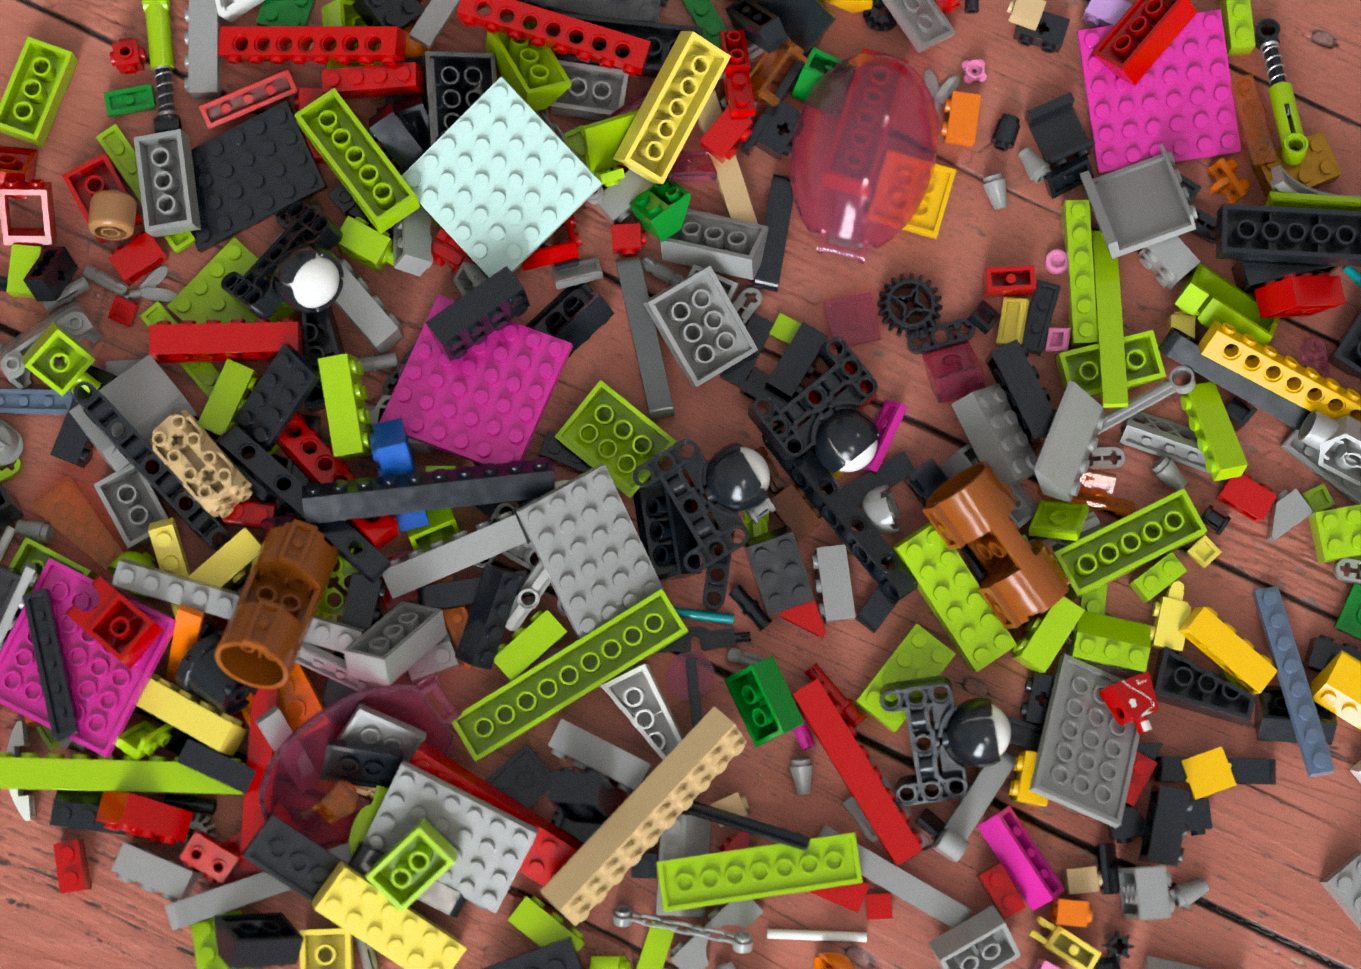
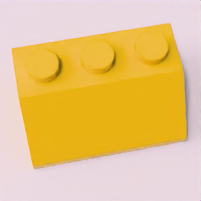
(1340, 688)

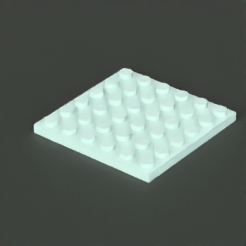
(500, 180)

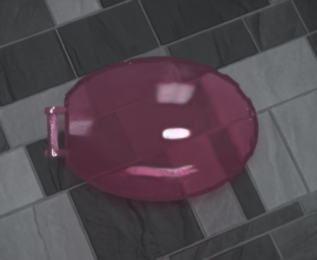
(863, 152)
(293, 774)

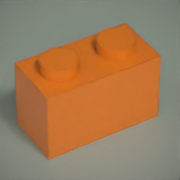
(962, 118)
(1070, 912)

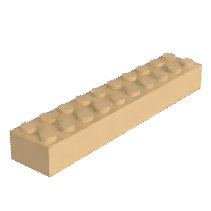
(644, 816)

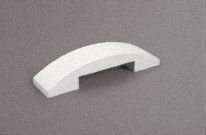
(18, 739)

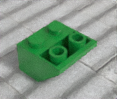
(817, 66)
(661, 208)

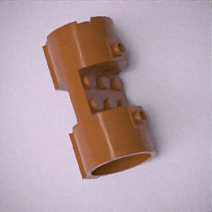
(1020, 574)
(276, 605)

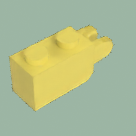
(1169, 615)
(1066, 946)

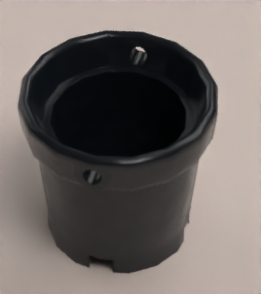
(208, 680)

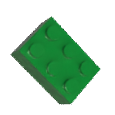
(764, 701)

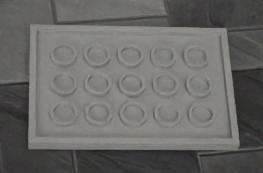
(589, 549)
(1083, 751)
(487, 838)

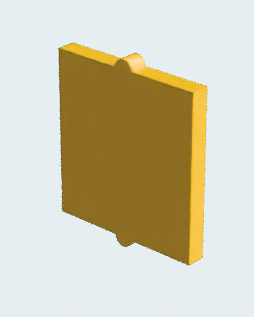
(1208, 773)

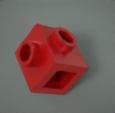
(134, 58)

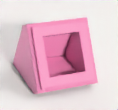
(1058, 340)

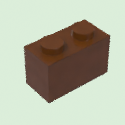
(795, 512)

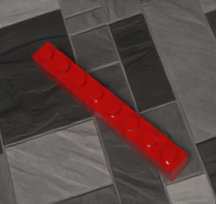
(856, 771)

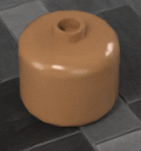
(112, 215)

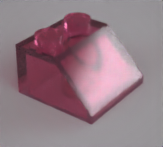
(953, 371)

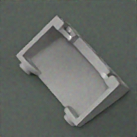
(70, 317)

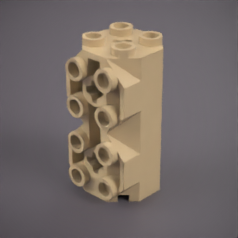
(200, 464)

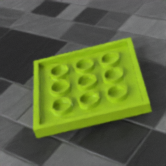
(205, 298)

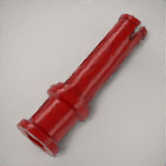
(851, 714)

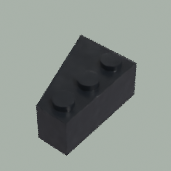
(925, 480)

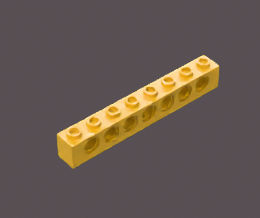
(1276, 380)

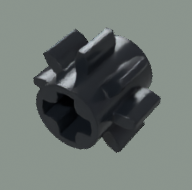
(1112, 951)

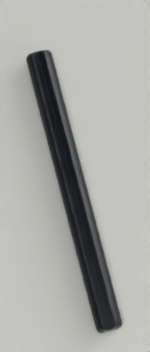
(749, 825)

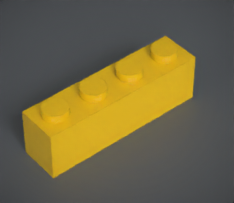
(1228, 650)

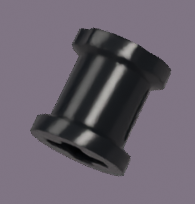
(1215, 519)

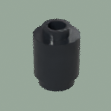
(1005, 132)

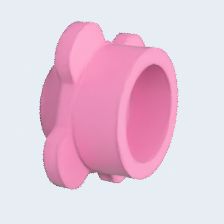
(978, 65)

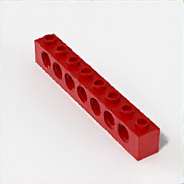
(568, 27)
(233, 39)
(377, 532)

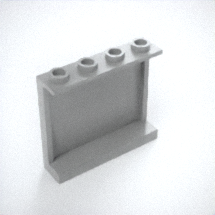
(1140, 204)

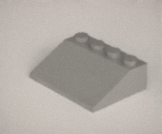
(700, 326)
(145, 400)
(1069, 444)

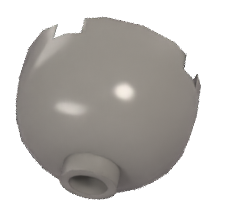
(881, 510)

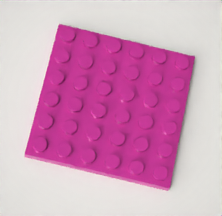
(1177, 103)
(484, 401)
(100, 684)

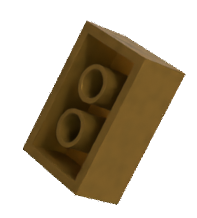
(1315, 171)

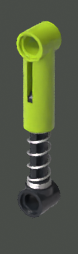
(161, 62)
(1281, 94)

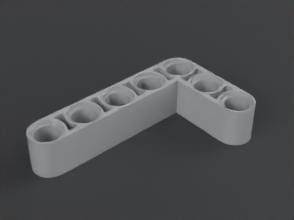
(954, 835)

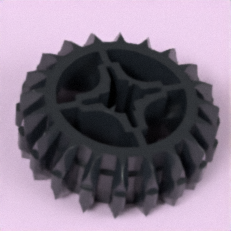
(916, 286)

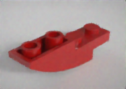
(736, 74)

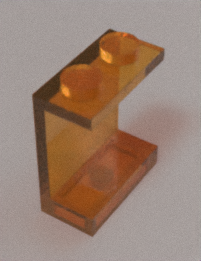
(768, 68)

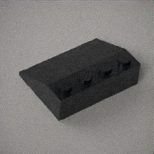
(454, 85)

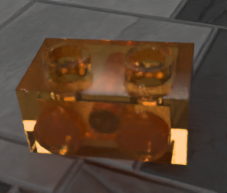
(337, 802)

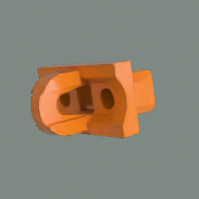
(1223, 174)

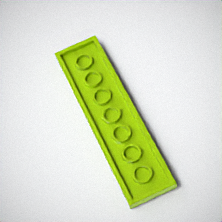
(758, 872)

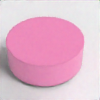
(1056, 261)

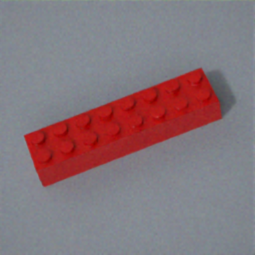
(551, 846)

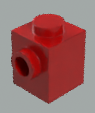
(627, 239)

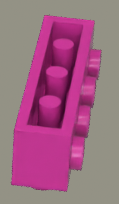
(1021, 858)

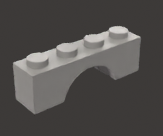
(693, 953)

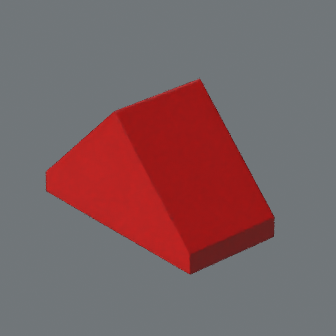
(805, 617)

